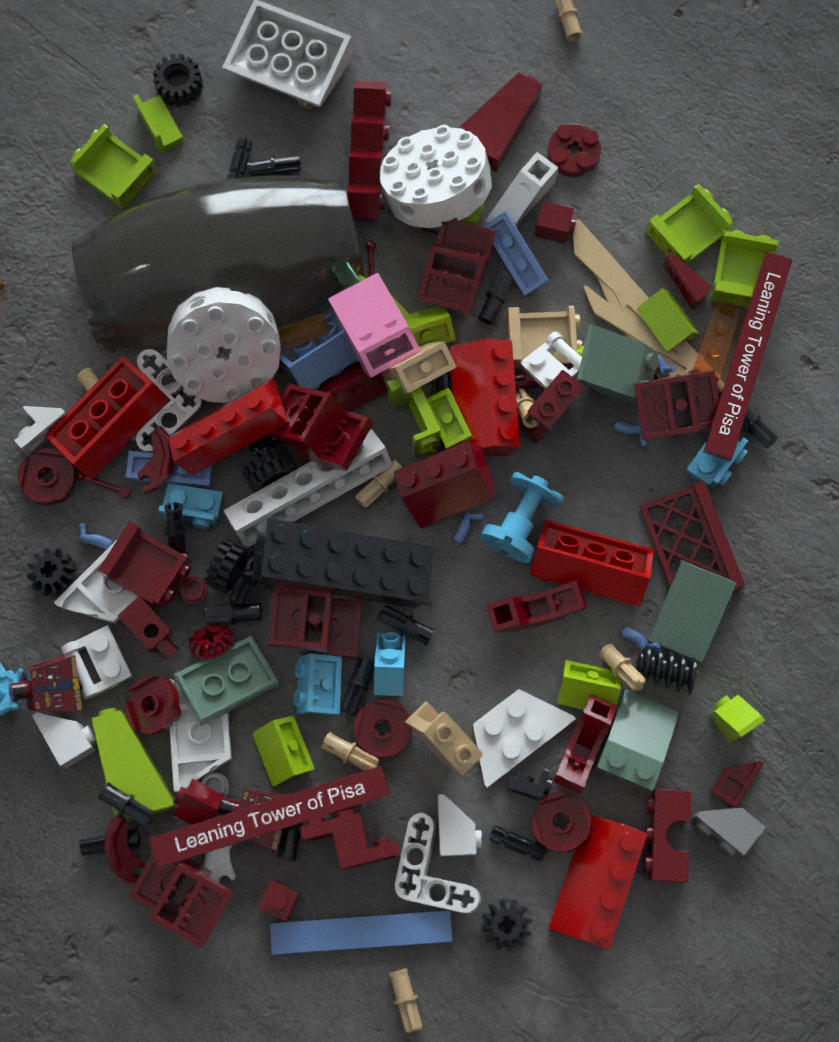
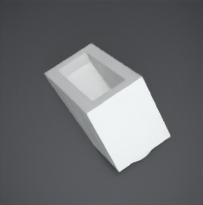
(66, 738)
(456, 830)

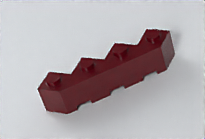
(367, 148)

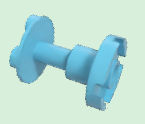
(516, 527)

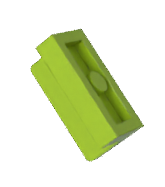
(159, 123)
(667, 319)
(431, 326)
(449, 418)
(582, 680)
(283, 750)

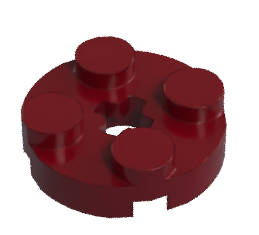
(581, 137)
(57, 489)
(166, 708)
(375, 713)
(555, 838)

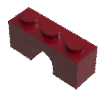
(664, 862)

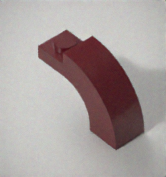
(537, 609)
(584, 744)

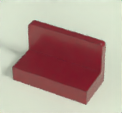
(354, 387)

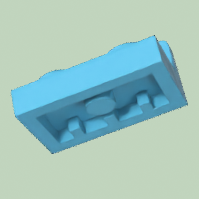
(713, 469)
(200, 505)
(318, 684)

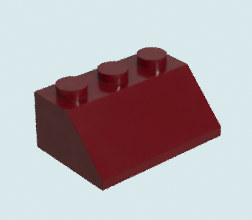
(446, 484)

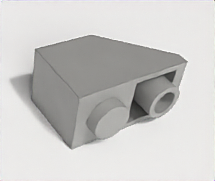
(732, 827)

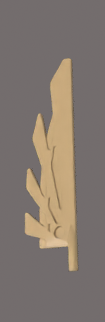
(622, 302)

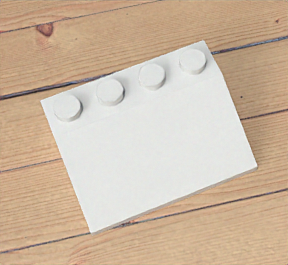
(289, 53)

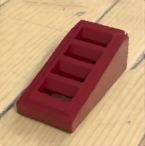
(688, 282)

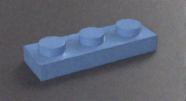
(517, 254)
(179, 476)

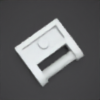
(544, 366)
(106, 659)

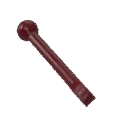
(370, 246)
(124, 492)

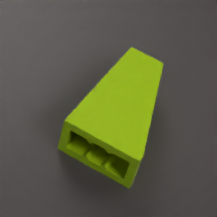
(128, 762)

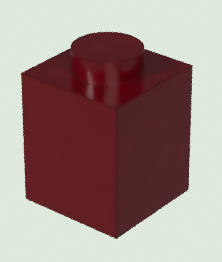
(555, 222)
(196, 802)
(279, 900)

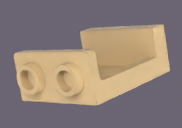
(531, 331)
(422, 367)
(444, 738)

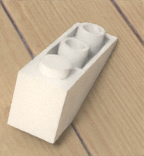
(526, 189)

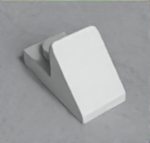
(34, 436)

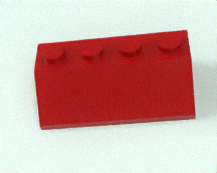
(487, 394)
(107, 417)
(228, 428)
(598, 561)
(598, 883)

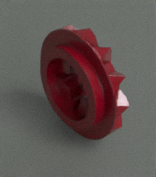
(203, 649)

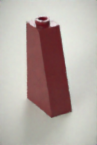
(503, 117)

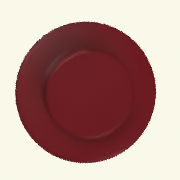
(193, 590)

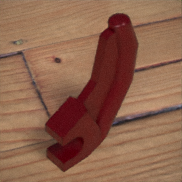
(161, 462)
(118, 853)

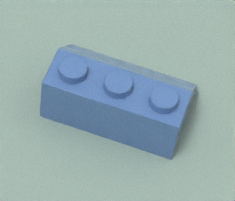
(318, 358)

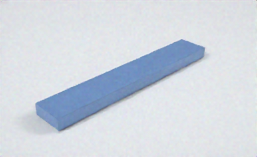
(360, 932)

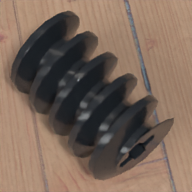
(667, 668)

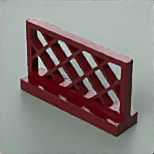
(711, 529)

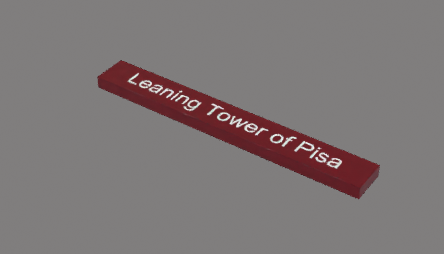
(747, 356)
(268, 816)

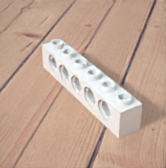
(306, 490)

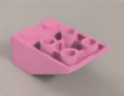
(374, 325)

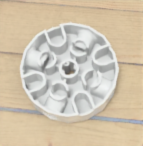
(436, 176)
(222, 344)

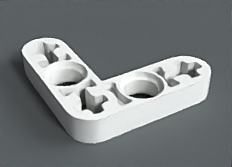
(175, 406)
(423, 882)

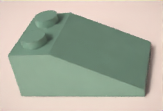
(615, 364)
(637, 742)

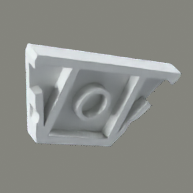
(96, 595)
(515, 732)
(197, 748)

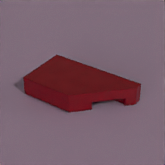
(735, 782)

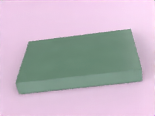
(692, 611)
(226, 681)

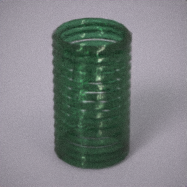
(346, 276)

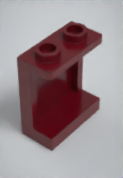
(551, 405)
(145, 566)

